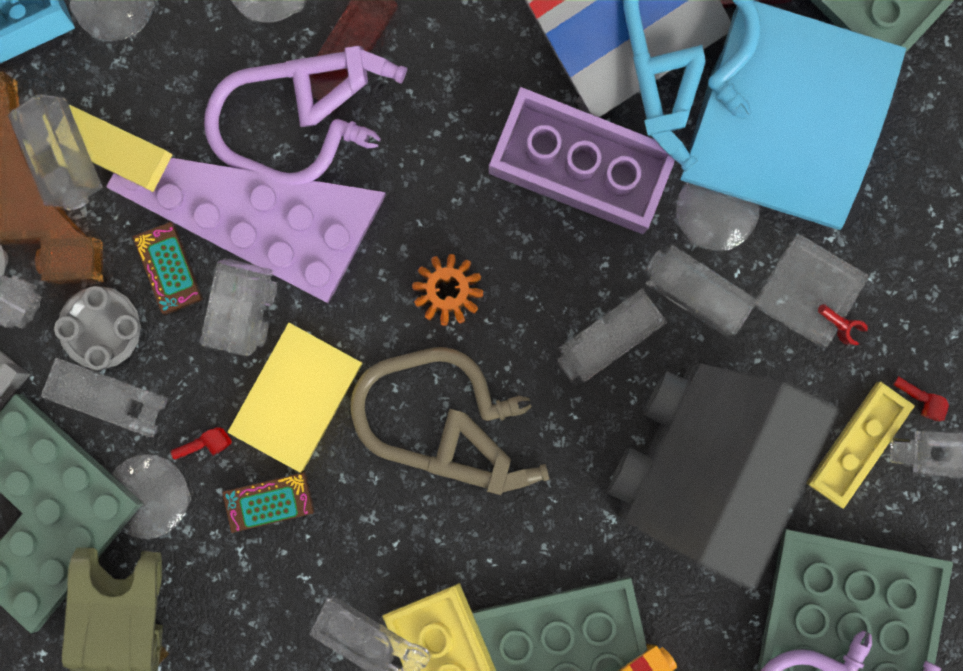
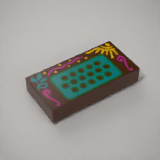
(167, 268)
(268, 502)

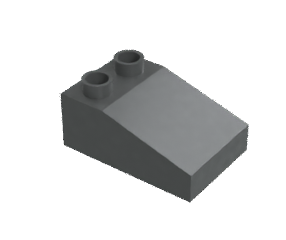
(721, 466)

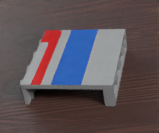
(597, 48)

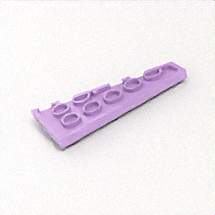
(295, 230)

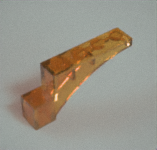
(65, 250)

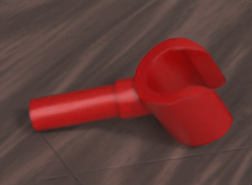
(843, 325)
(934, 406)
(213, 439)

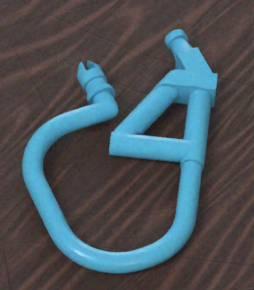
(693, 58)

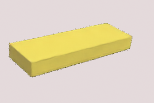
(121, 151)
(860, 444)

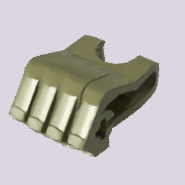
(112, 619)

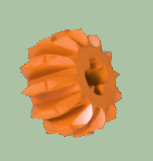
(446, 275)

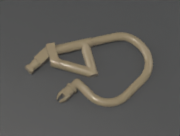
(456, 422)

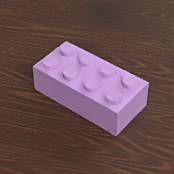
(582, 161)

